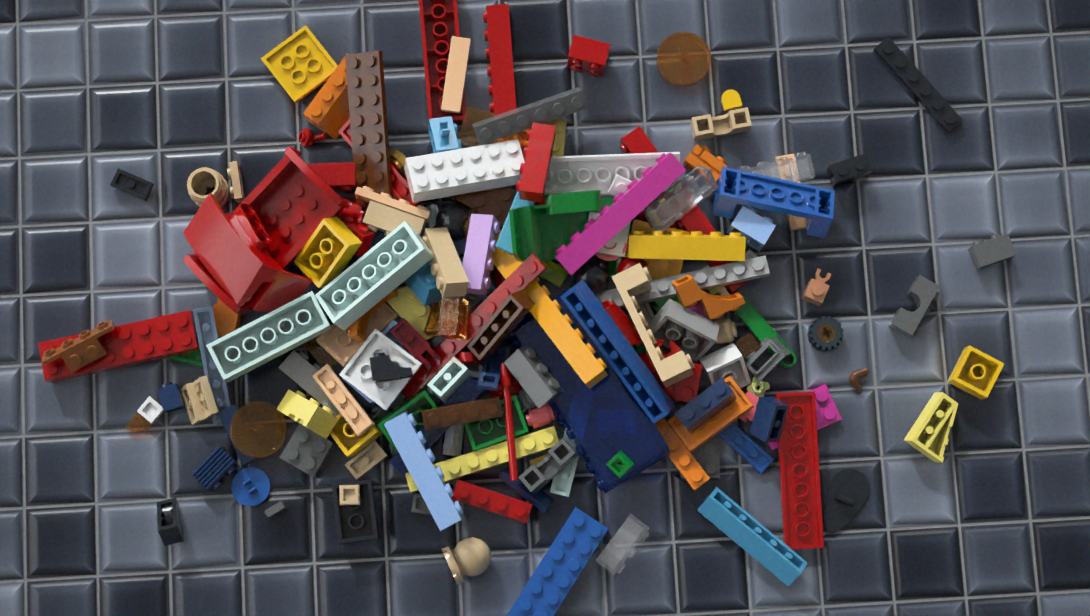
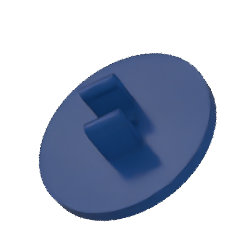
(250, 486)

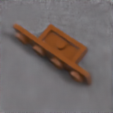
(82, 349)

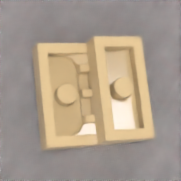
(199, 400)

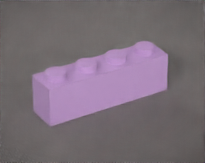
(479, 252)

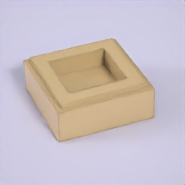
(349, 494)

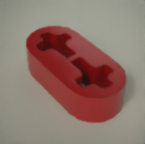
(469, 359)

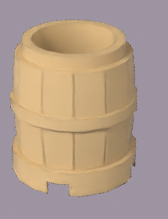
(204, 178)

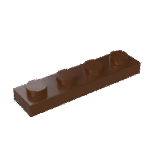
(461, 413)

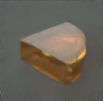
(138, 423)

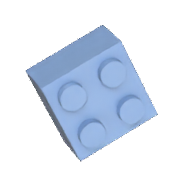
(753, 227)

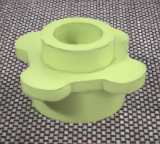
(758, 392)

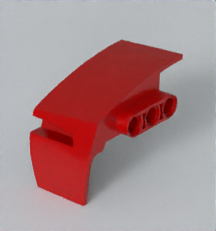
(237, 257)

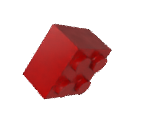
(588, 55)

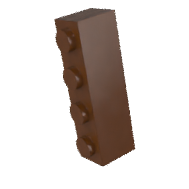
(501, 324)

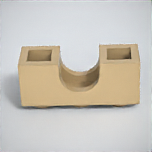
(731, 123)

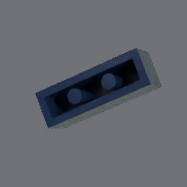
(706, 405)

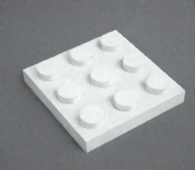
(359, 370)

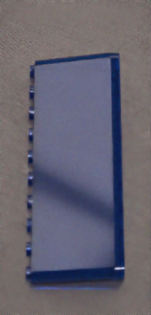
(595, 418)

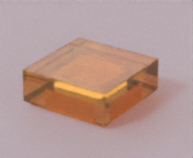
(747, 345)

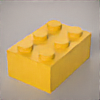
(327, 251)

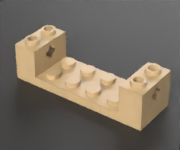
(630, 284)

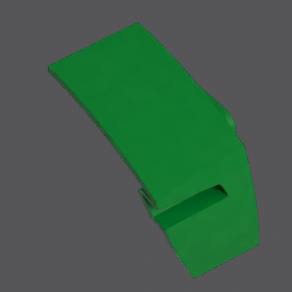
(548, 226)

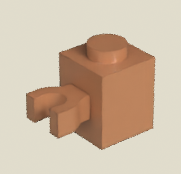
(816, 289)

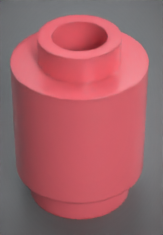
(540, 417)

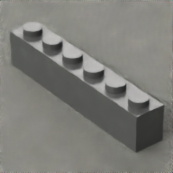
(523, 117)

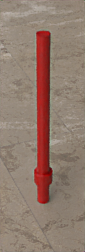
(506, 383)

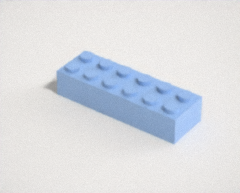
(423, 470)

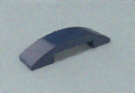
(491, 370)

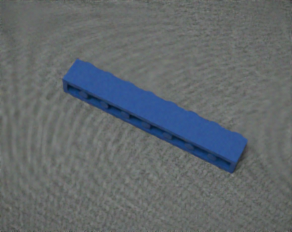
(618, 351)

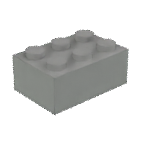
(686, 328)

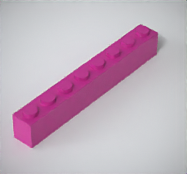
(620, 213)

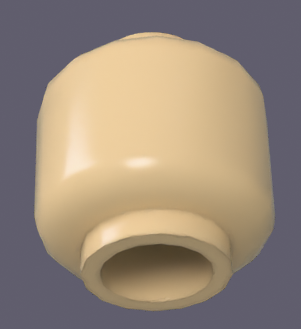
(726, 331)

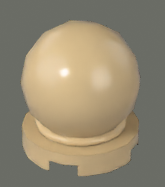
(468, 558)

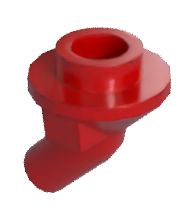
(307, 139)

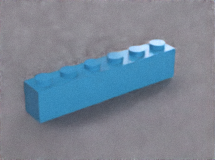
(752, 536)

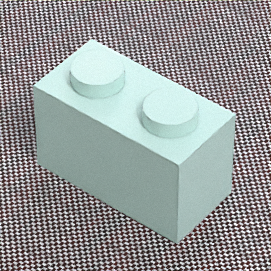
(449, 379)

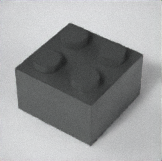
(307, 451)

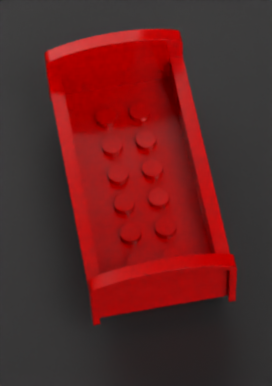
(290, 207)

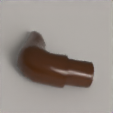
(854, 376)

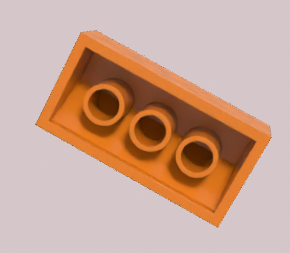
(331, 105)

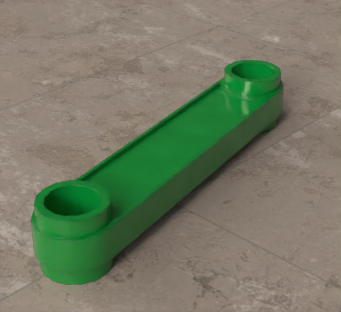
(761, 328)

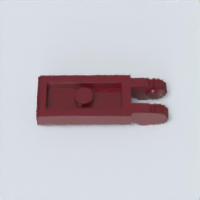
(413, 341)

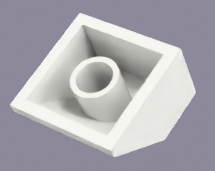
(725, 363)

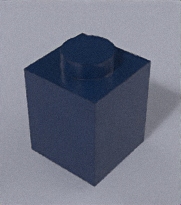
(171, 397)

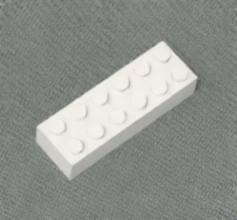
(464, 170)

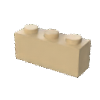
(387, 219)

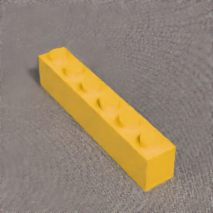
(686, 246)

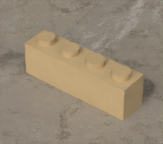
(446, 263)

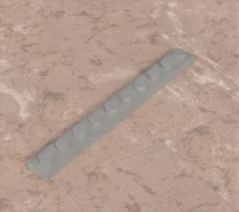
(705, 279)

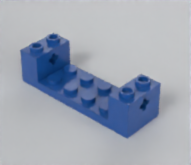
(775, 195)

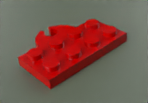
(683, 390)

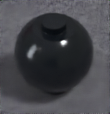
(454, 218)
(594, 273)

